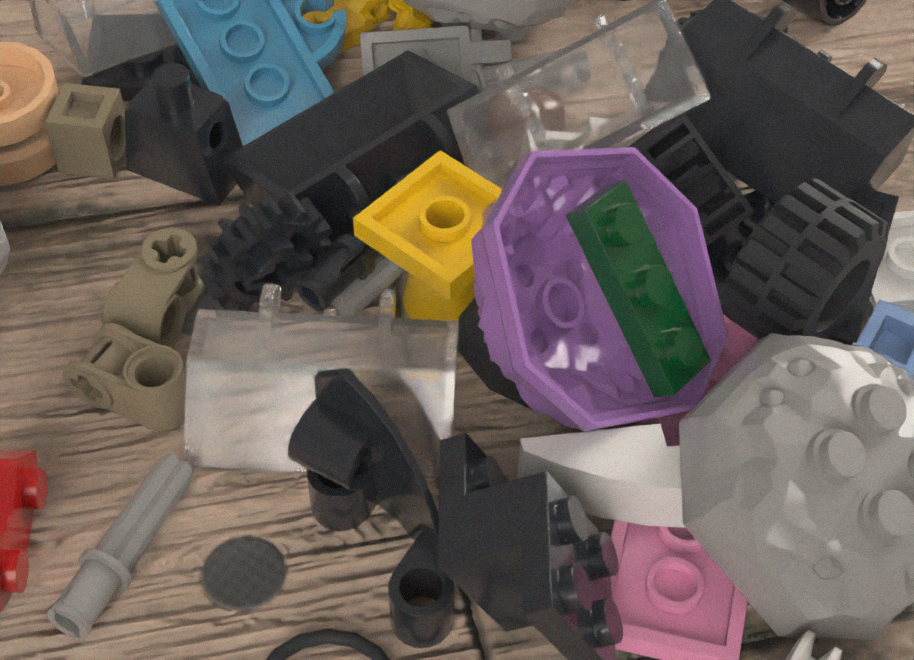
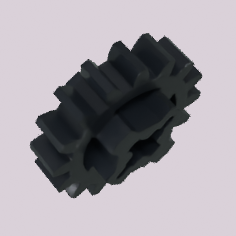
(263, 247)

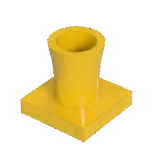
(428, 232)

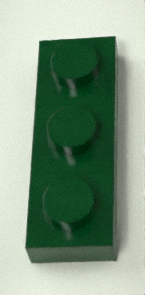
(639, 288)

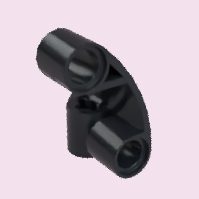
(356, 445)

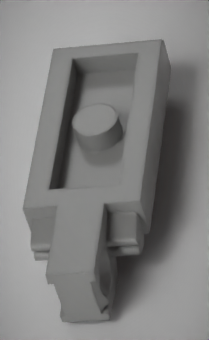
(448, 47)

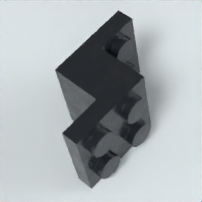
(526, 553)

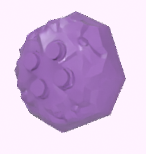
(545, 307)

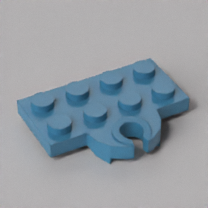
(258, 54)

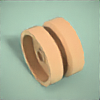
(25, 101)

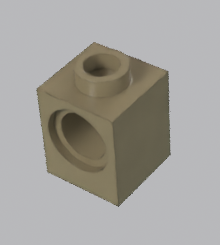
(87, 130)

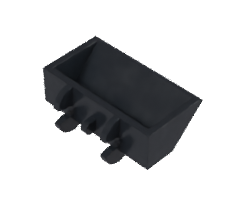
(790, 112)
(356, 140)

